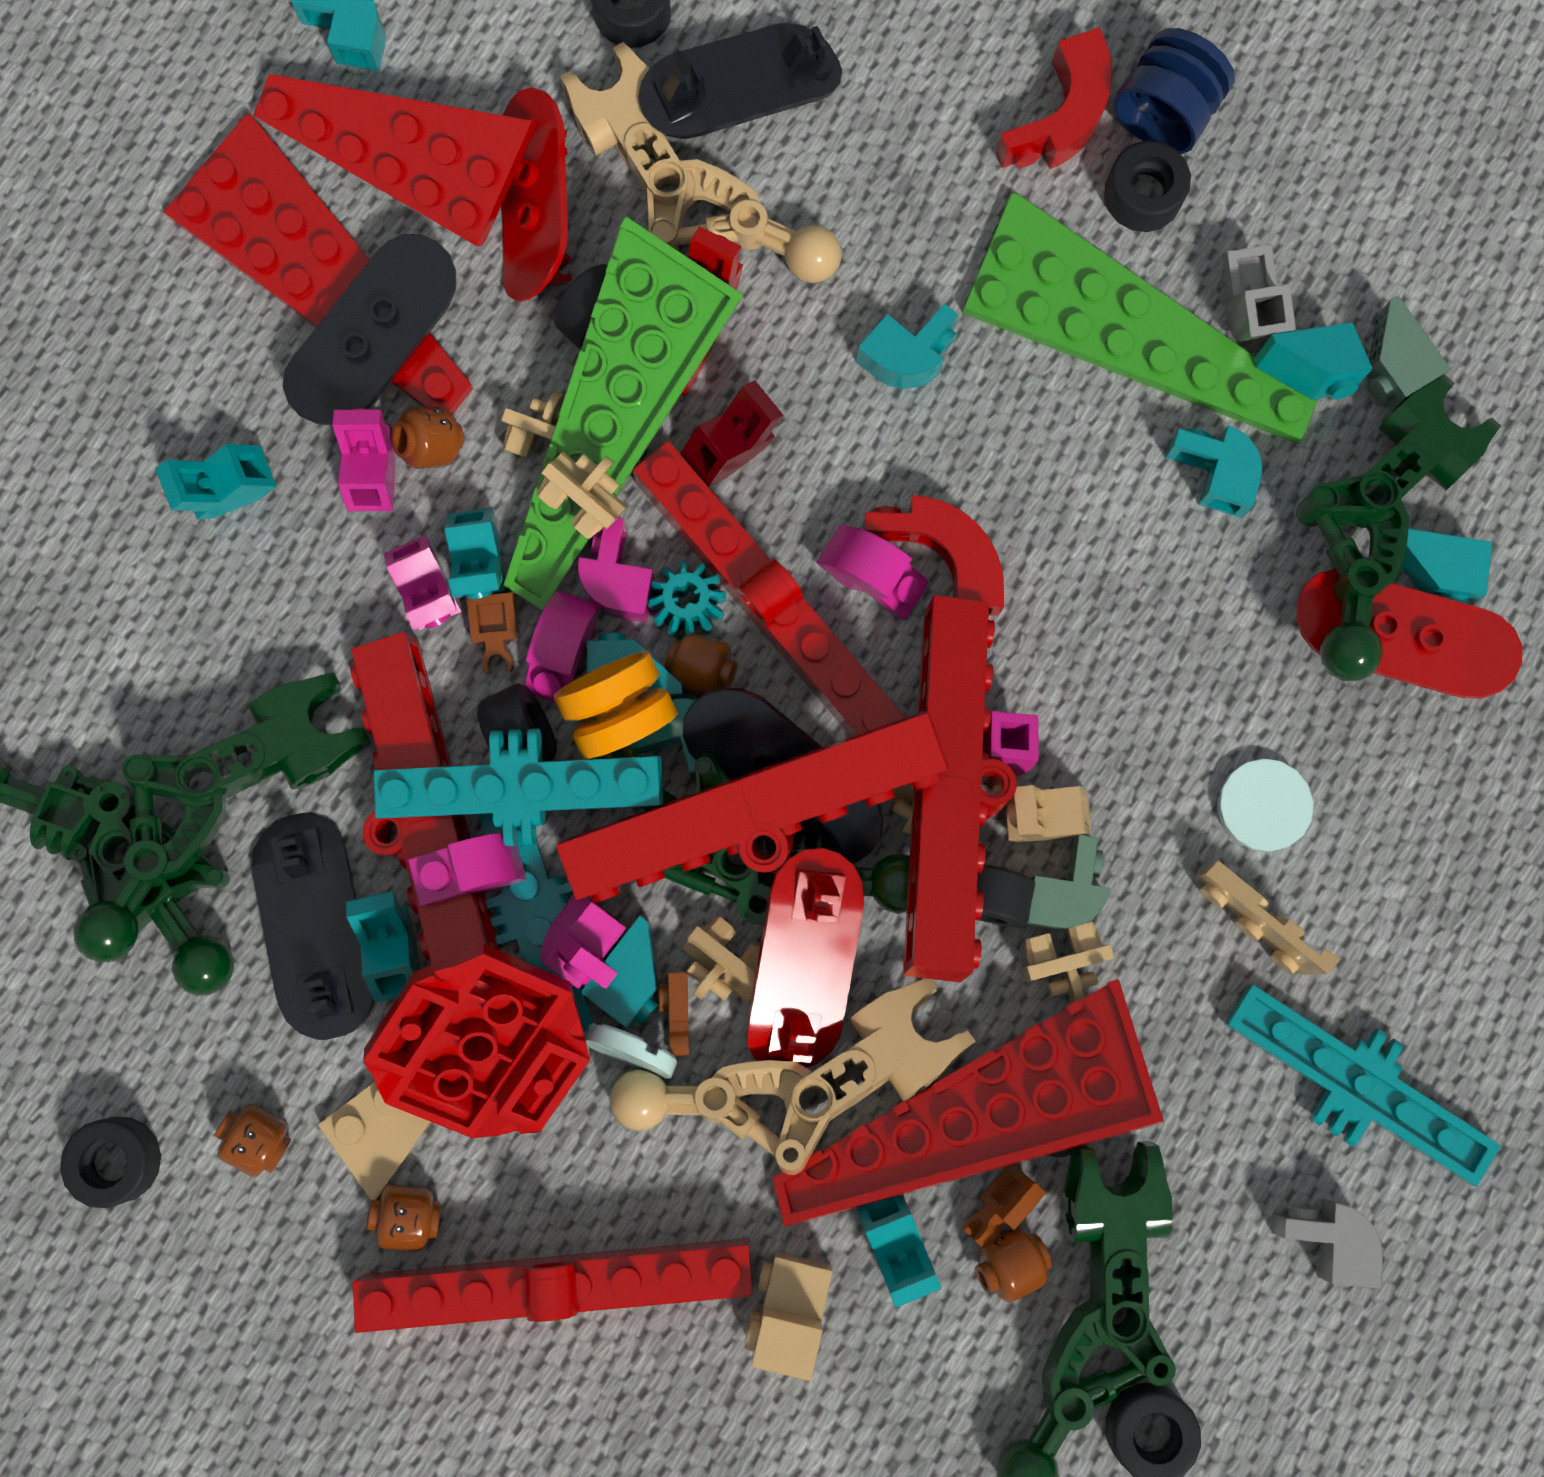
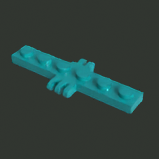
(518, 786)
(530, 908)
(1362, 1086)

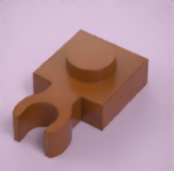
(494, 622)
(674, 999)
(1007, 1202)

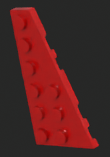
(422, 153)

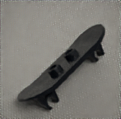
(738, 80)
(371, 329)
(753, 734)
(311, 949)

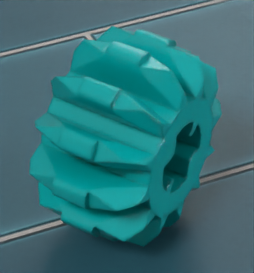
(679, 585)

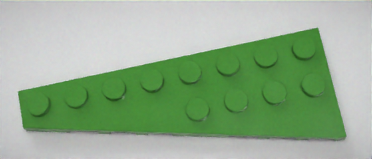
(1083, 303)
(637, 357)

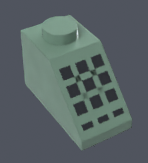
(1401, 356)

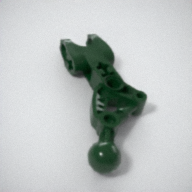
(1424, 445)
(278, 743)
(1117, 1227)

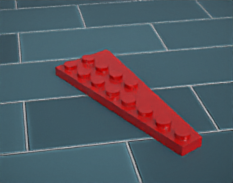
(280, 234)
(1032, 1097)

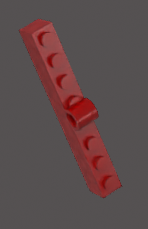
(764, 592)
(410, 736)
(754, 805)
(948, 814)
(552, 1285)

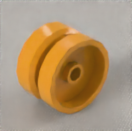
(615, 705)

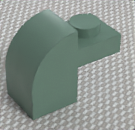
(1072, 901)

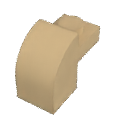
(1048, 814)

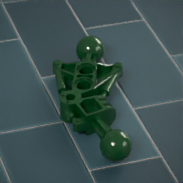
(67, 823)
(884, 882)

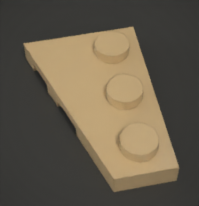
(1282, 935)
(372, 1138)

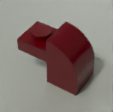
(734, 437)

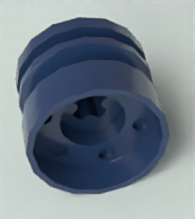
(1174, 89)

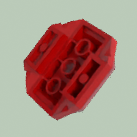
(487, 1084)

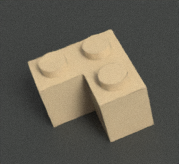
(789, 1326)

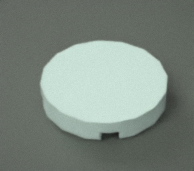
(1265, 805)
(629, 1050)

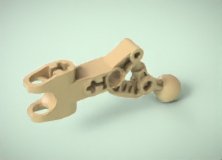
(616, 119)
(887, 1053)

